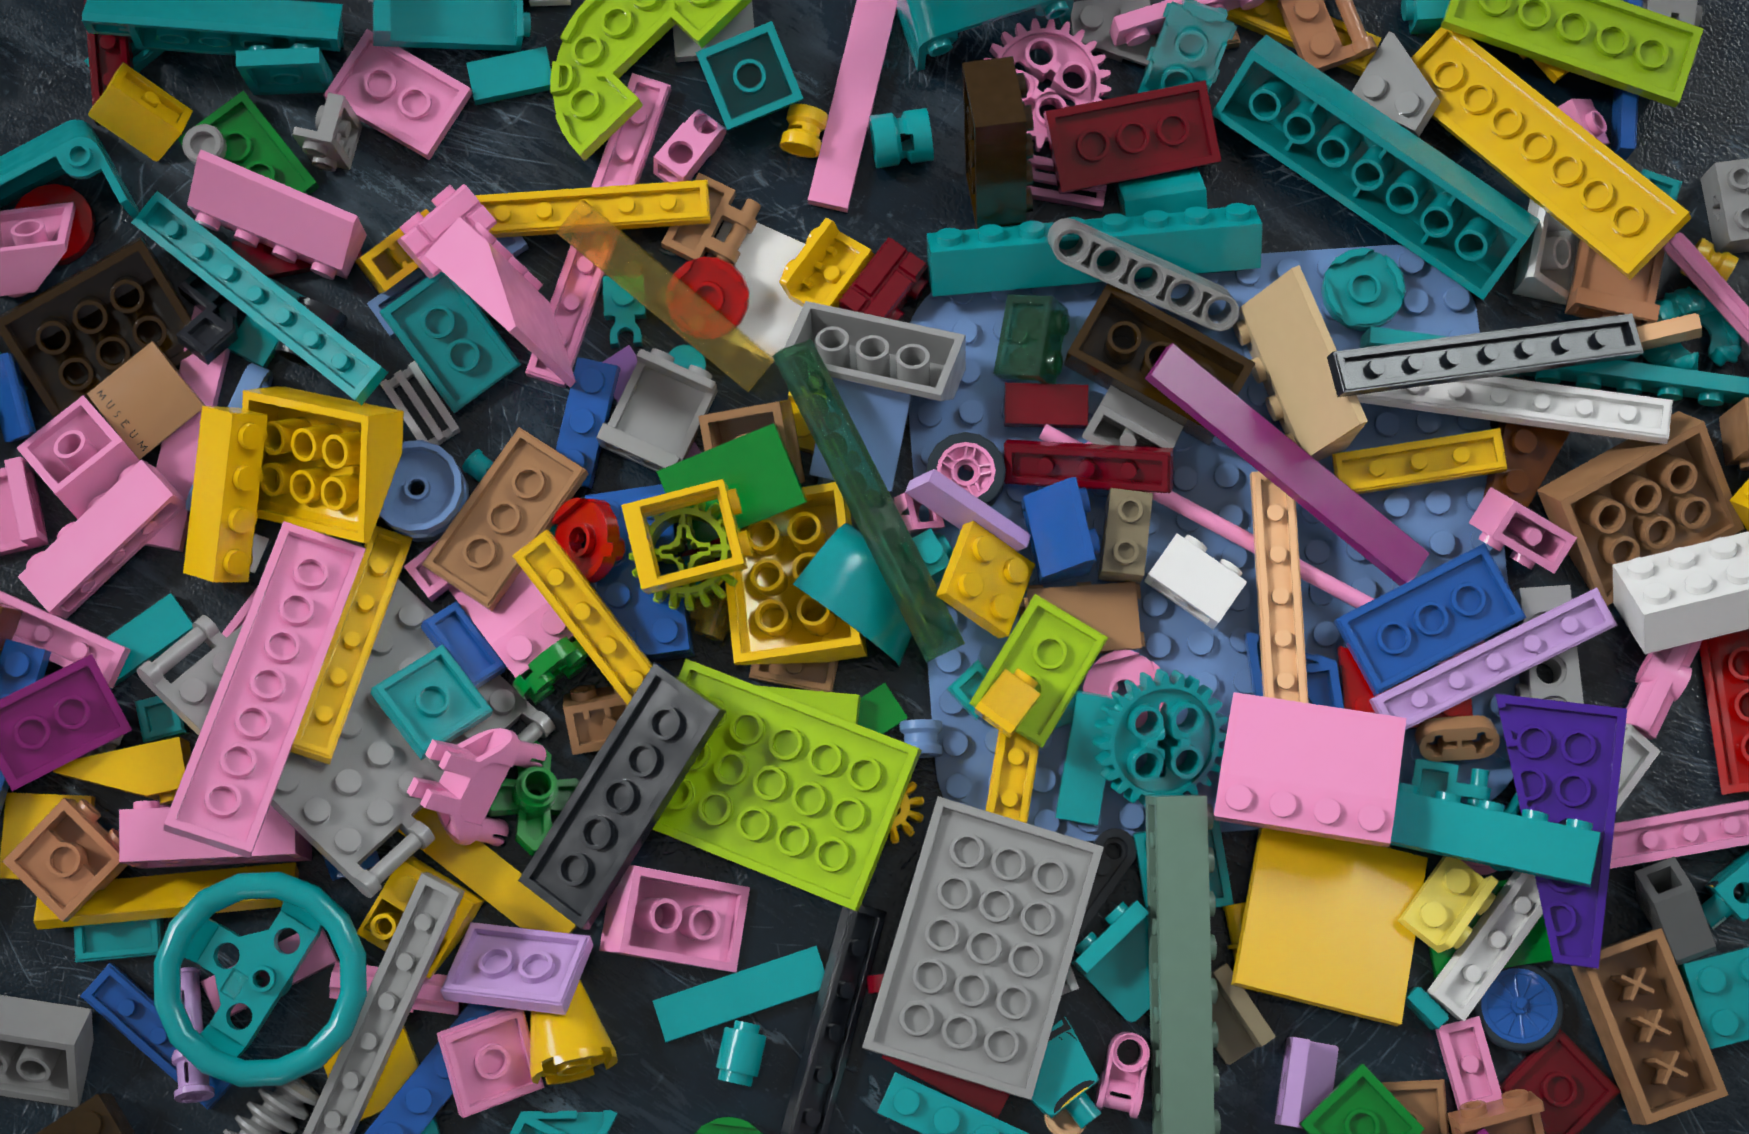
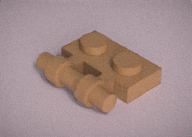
(695, 240)

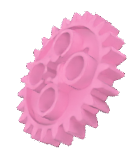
(1066, 56)

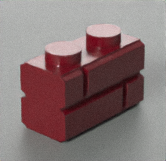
(887, 283)

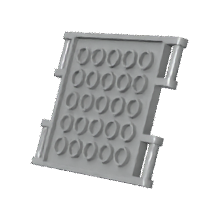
(363, 792)

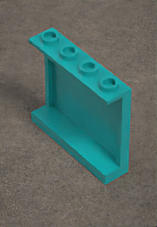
(451, 24)

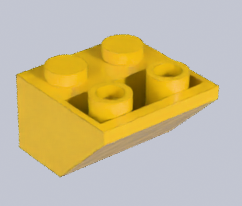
(390, 905)

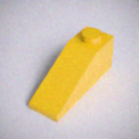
(141, 770)

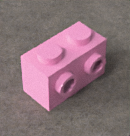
(1524, 531)

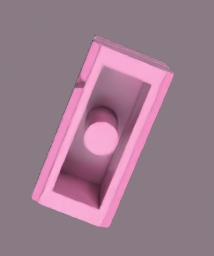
(424, 232)

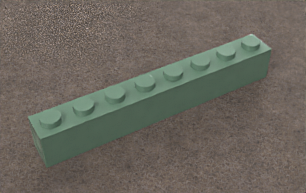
(1181, 965)

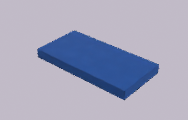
(1429, 619)

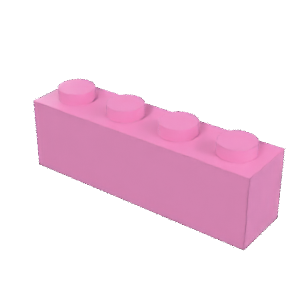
(102, 539)

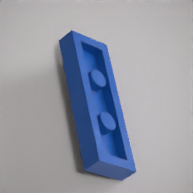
(585, 412)

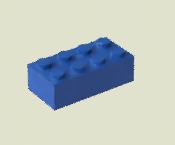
(654, 627)

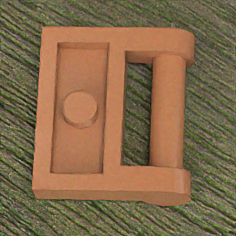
(1317, 37)

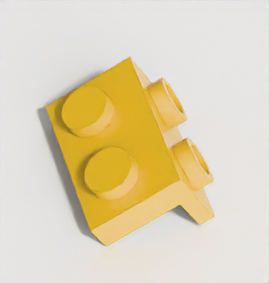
(824, 266)

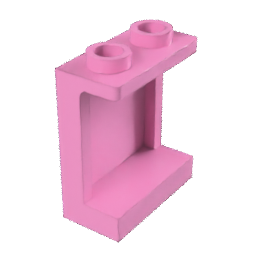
(20, 508)

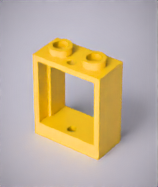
(642, 545)

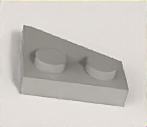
(1096, 20)
(1397, 87)

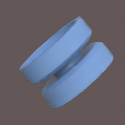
(444, 493)

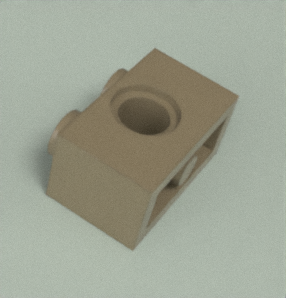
(1125, 536)

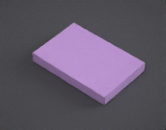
(517, 968)

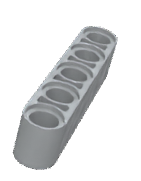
(1157, 288)

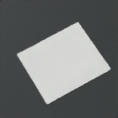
(762, 262)

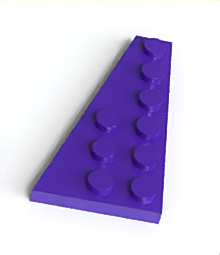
(1568, 767)

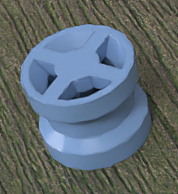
(923, 735)

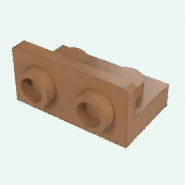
(591, 716)

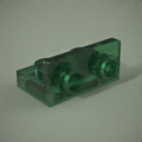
(1032, 338)

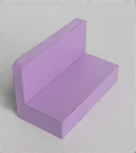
(1305, 1079)

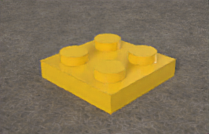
(985, 580)

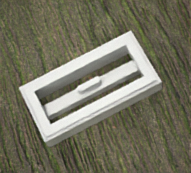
(401, 378)

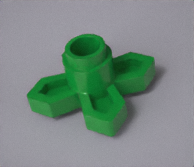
(534, 799)

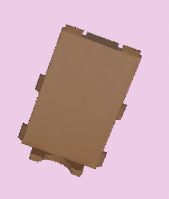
(1104, 607)

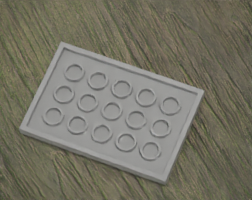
(983, 948)

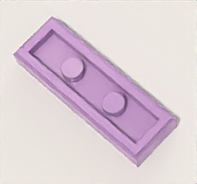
(961, 507)

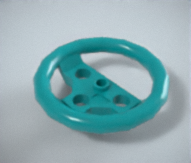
(198, 939)

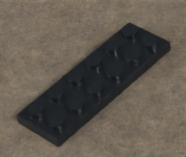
(621, 796)

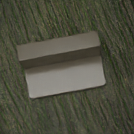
(1237, 1019)

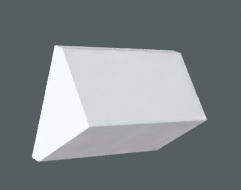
(1546, 260)

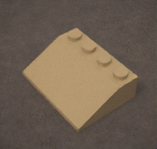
(1291, 360)

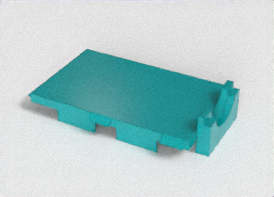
(1188, 46)

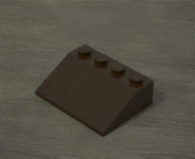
(94, 324)

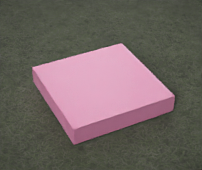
(488, 1060)

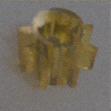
(711, 621)

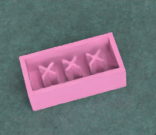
(148, 846)

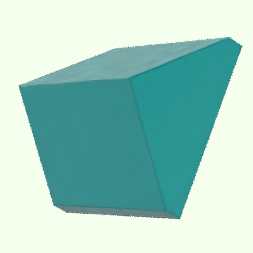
(1162, 192)

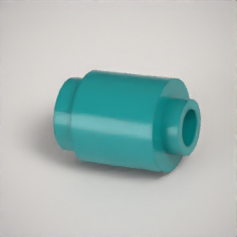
(740, 1053)

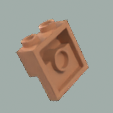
(67, 857)

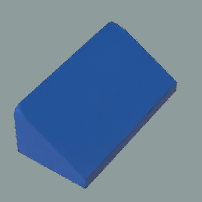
(15, 411)

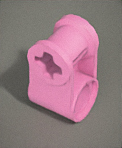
(1123, 1078)

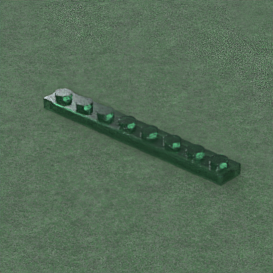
(868, 499)

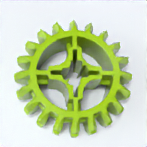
(708, 553)

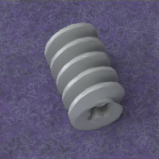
(278, 1109)

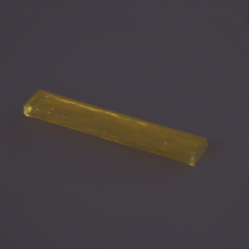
(665, 295)

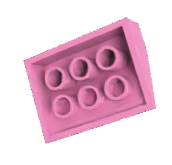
(503, 290)
(1310, 769)

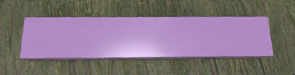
(1497, 660)

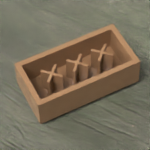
(1649, 1029)

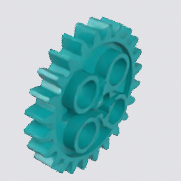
(1126, 743)

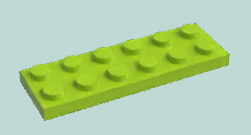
(1590, 38)

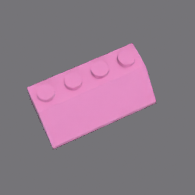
(274, 216)

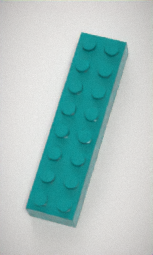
(1374, 166)

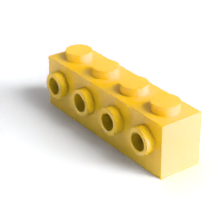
(225, 494)

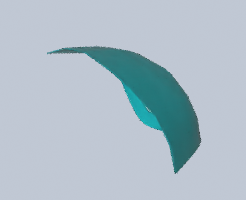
(852, 587)

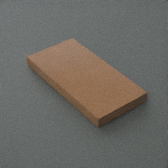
(502, 516)

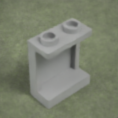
(658, 411)

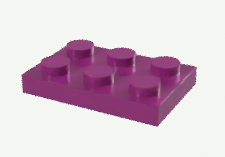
(57, 721)

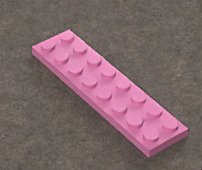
(264, 691)

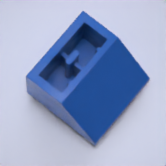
(1060, 532)

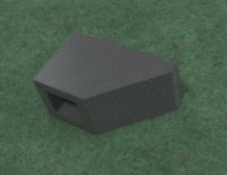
(1673, 905)

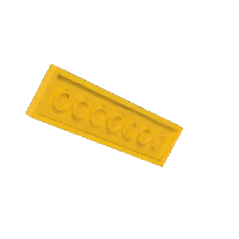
(1548, 154)

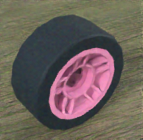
(975, 455)

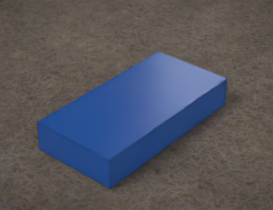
(464, 643)

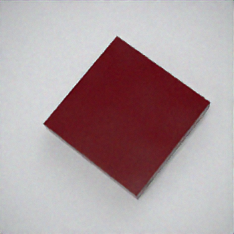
(1565, 1082)

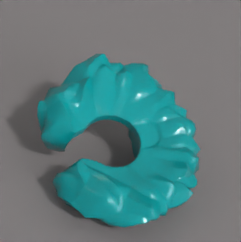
(1724, 340)

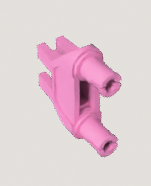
(472, 781)

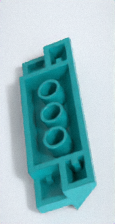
(217, 24)

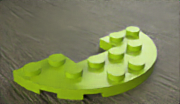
(603, 44)

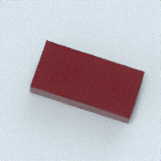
(1045, 404)

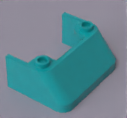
(935, 24)
(64, 149)

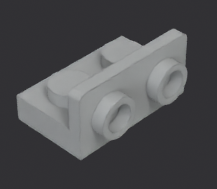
(335, 137)

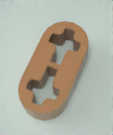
(1457, 738)

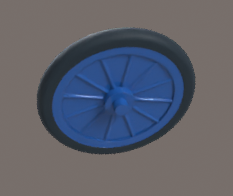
(1521, 1009)

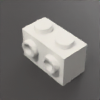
(1196, 580)

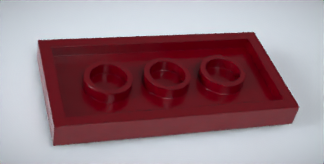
(1132, 137)

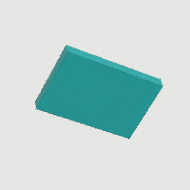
(450, 340)

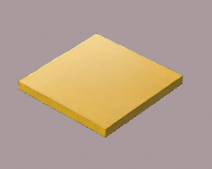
(1327, 924)

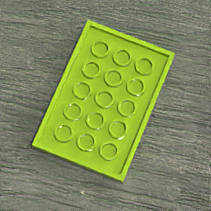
(790, 790)

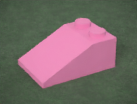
(519, 624)
(675, 919)

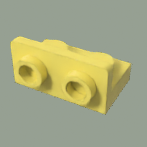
(1448, 904)

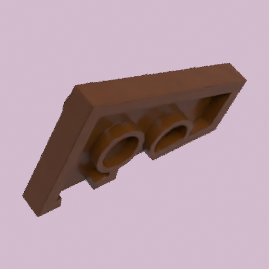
(1528, 459)

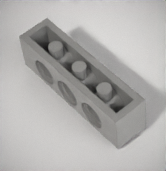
(1565, 666)

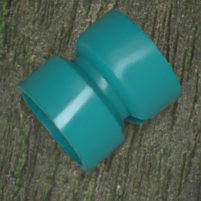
(886, 138)

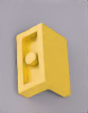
(140, 113)

